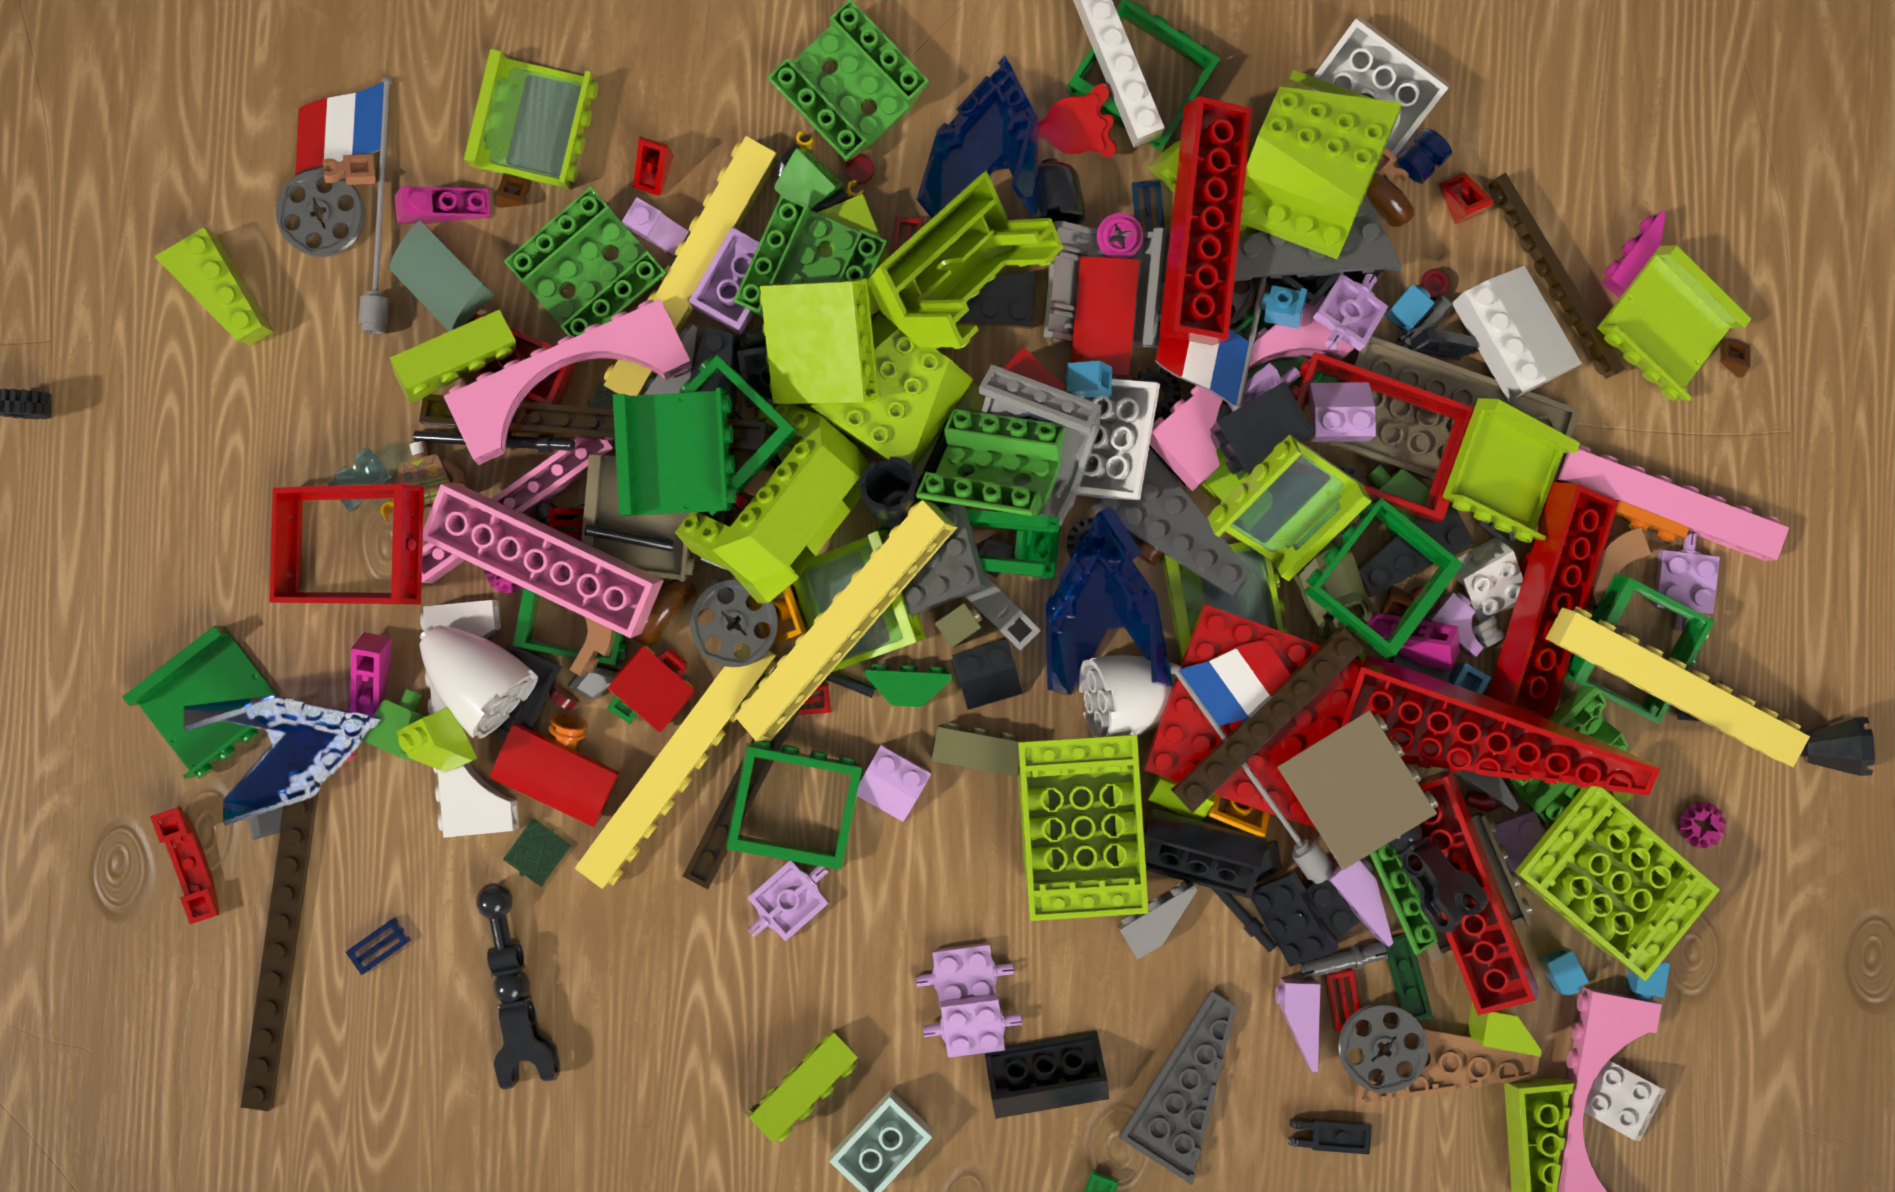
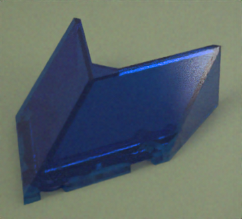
(990, 133)
(1098, 594)
(304, 751)

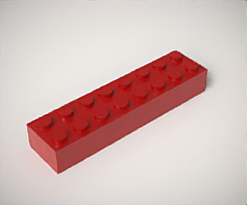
(1206, 221)
(1556, 576)
(1485, 942)

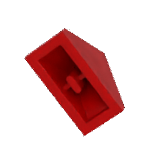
(651, 166)
(1464, 197)

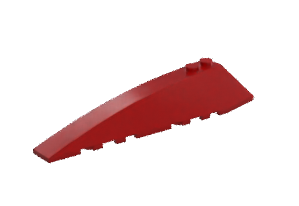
(1475, 733)

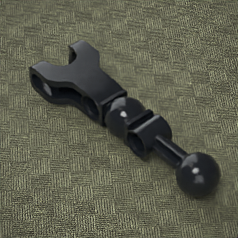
(1438, 881)
(511, 986)

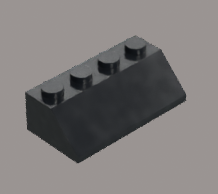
(1203, 853)
(1047, 1075)

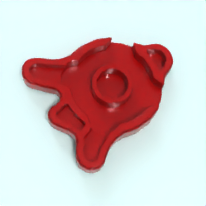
(1079, 125)

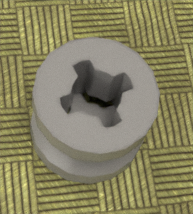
(1488, 632)

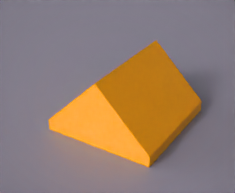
(790, 619)
(1240, 816)

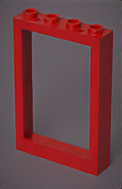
(1435, 505)
(406, 543)

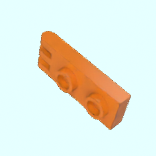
(1638, 517)

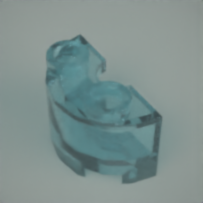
(366, 471)

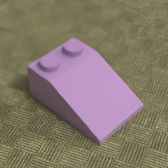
(722, 280)
(1362, 895)

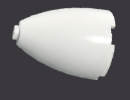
(474, 677)
(1121, 695)

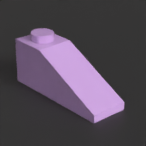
(1301, 1009)

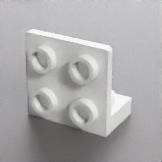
(1490, 577)
(1623, 1100)

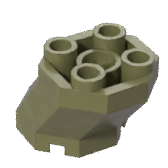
(1342, 584)

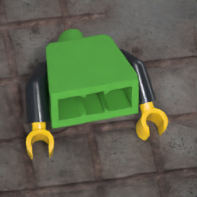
(807, 179)

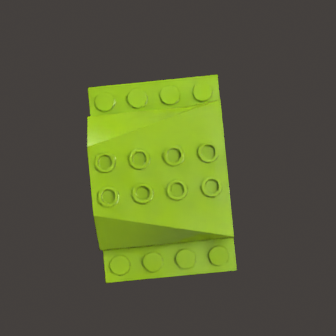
(1315, 162)
(915, 399)
(1082, 827)
(1616, 881)

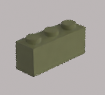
(959, 624)
(976, 749)

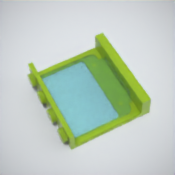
(530, 121)
(1290, 506)
(833, 573)
(1255, 601)

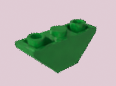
(907, 686)

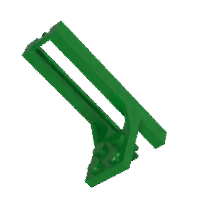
(1035, 542)

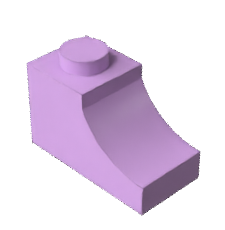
(654, 226)
(1456, 610)

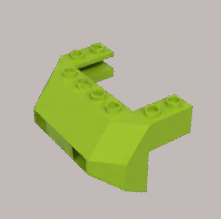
(951, 259)
(789, 514)

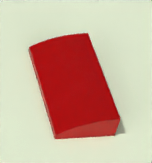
(1105, 312)
(554, 774)

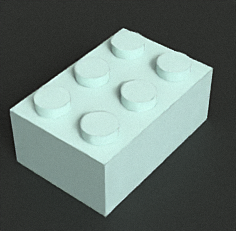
(881, 1144)

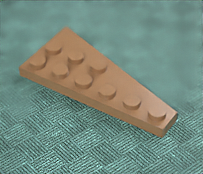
(1451, 1064)

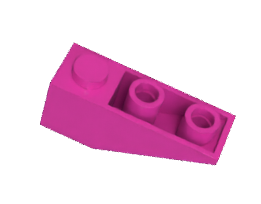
(441, 204)
(1635, 254)

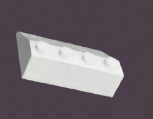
(1383, 70)
(1516, 332)
(1122, 441)

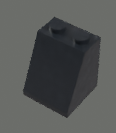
(1257, 427)

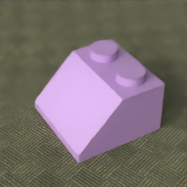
(1342, 412)
(893, 782)

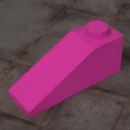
(1429, 644)
(369, 672)

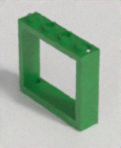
(1177, 40)
(771, 447)
(1447, 568)
(1610, 610)
(525, 630)
(783, 850)

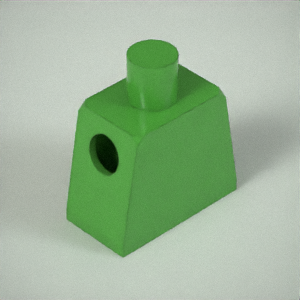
(1400, 484)
(393, 718)

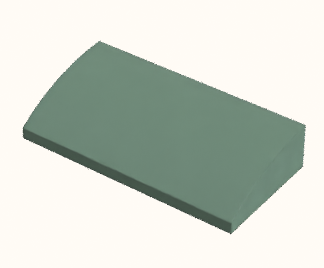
(438, 278)

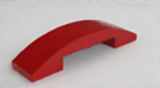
(189, 864)

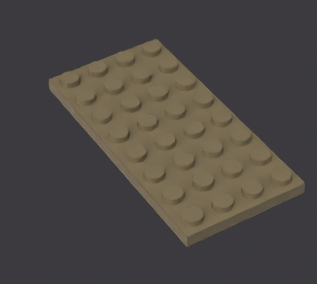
(1417, 437)

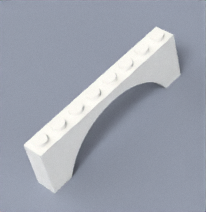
(465, 798)

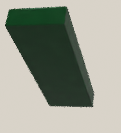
(1407, 978)

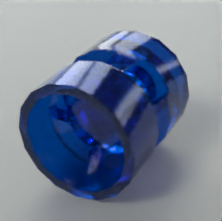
(1429, 152)

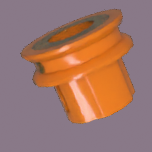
(568, 729)

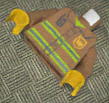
(425, 471)

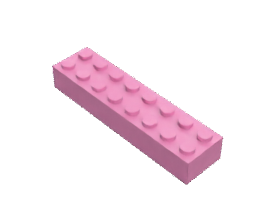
(541, 559)

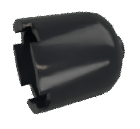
(1059, 193)
(890, 490)

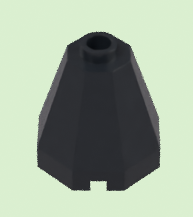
(1842, 746)

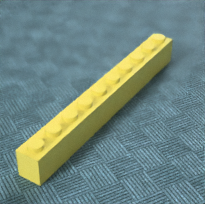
(723, 209)
(845, 620)
(1677, 686)
(672, 768)

